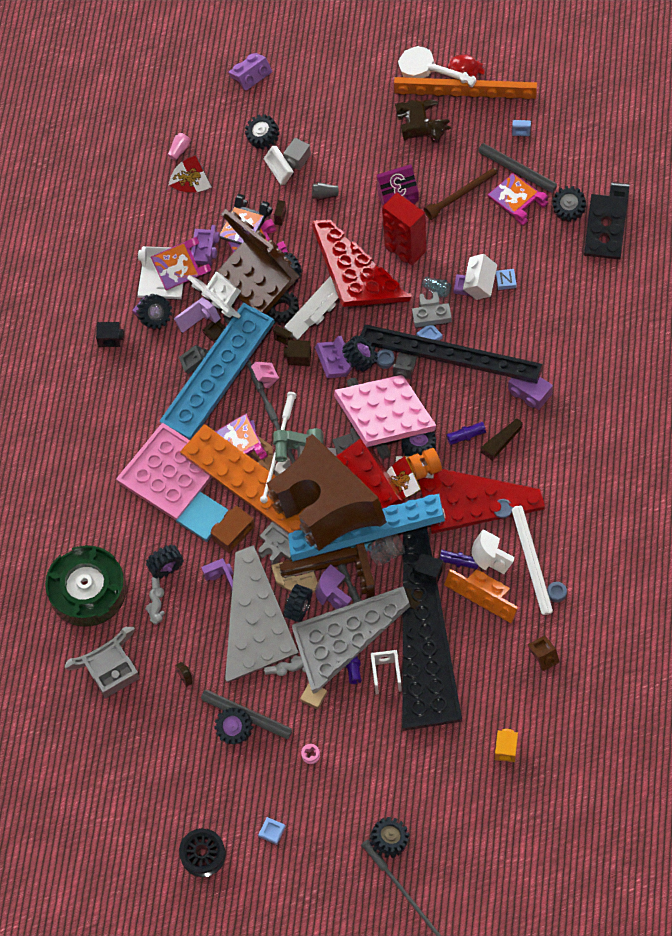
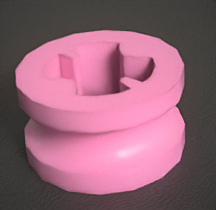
(308, 748)

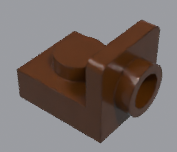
(544, 652)

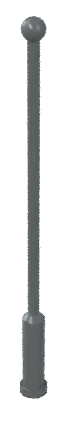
(384, 867)

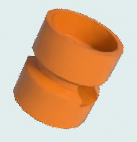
(429, 459)

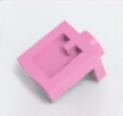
(265, 373)

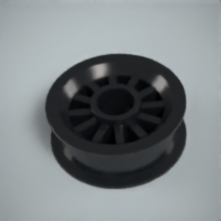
(210, 868)

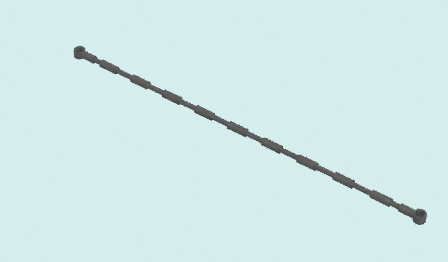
(274, 419)

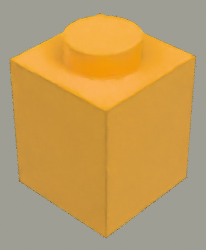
(506, 745)

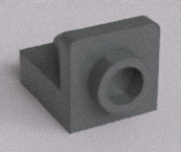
(192, 358)
(404, 365)
(345, 441)

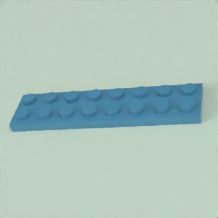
(217, 371)
(399, 519)

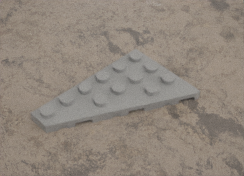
(256, 625)
(340, 635)

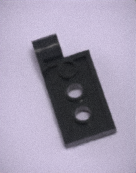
(611, 208)

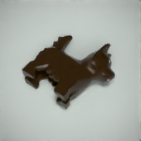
(417, 122)

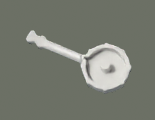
(419, 63)

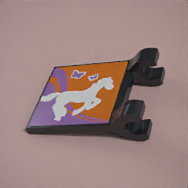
(253, 217)

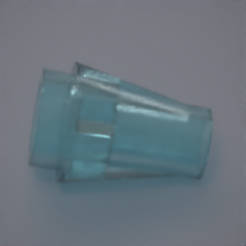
(440, 286)

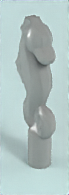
(154, 607)
(282, 667)

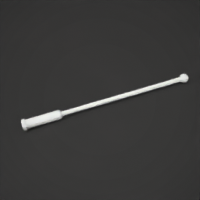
(286, 415)

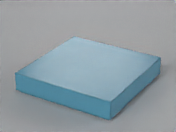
(202, 516)

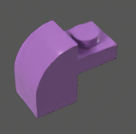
(328, 588)

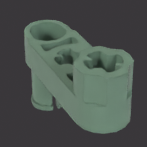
(288, 439)

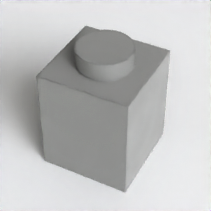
(297, 153)

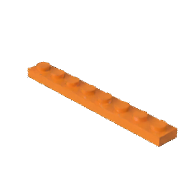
(456, 88)

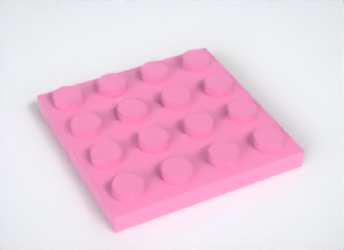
(384, 410)
(163, 474)

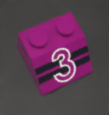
(398, 180)

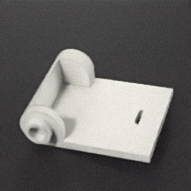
(150, 281)

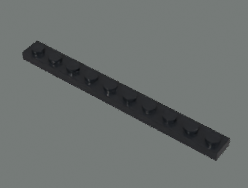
(452, 354)

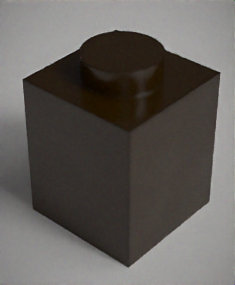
(298, 352)

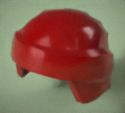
(466, 63)

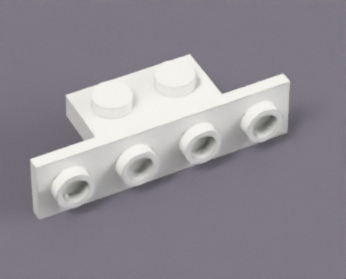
(220, 291)
(313, 309)

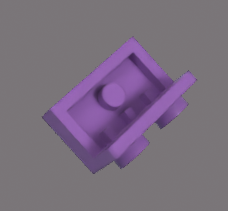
(251, 70)
(205, 250)
(332, 358)

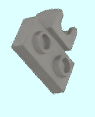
(431, 312)
(275, 543)

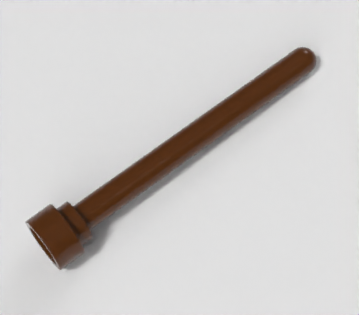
(433, 210)

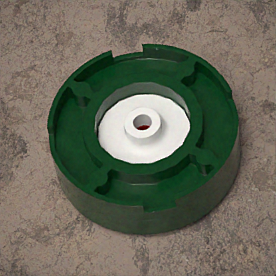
(86, 586)

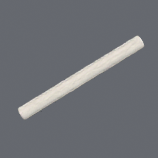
(532, 560)

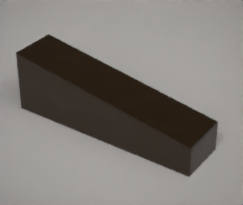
(496, 444)

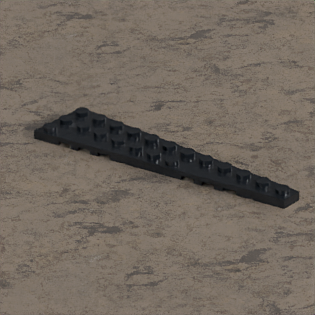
(428, 672)

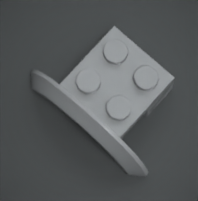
(108, 664)

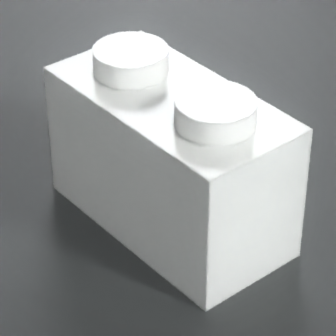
(480, 276)

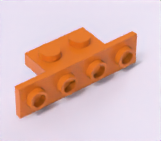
(484, 592)

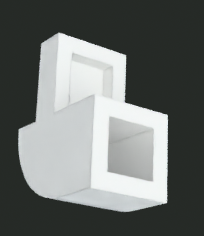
(486, 553)

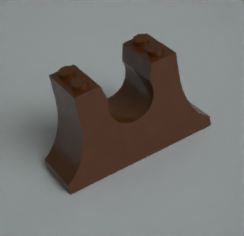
(330, 492)

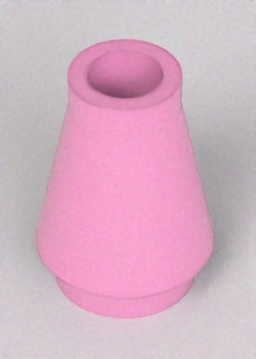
(179, 145)

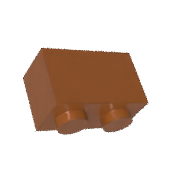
(232, 529)

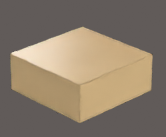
(313, 700)

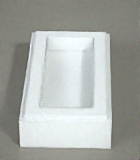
(278, 165)

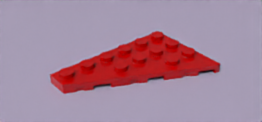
(352, 270)
(474, 499)

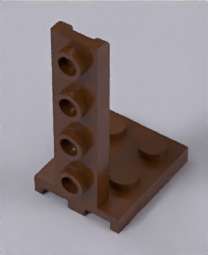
(337, 558)

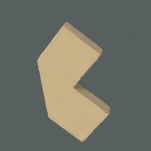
(307, 580)

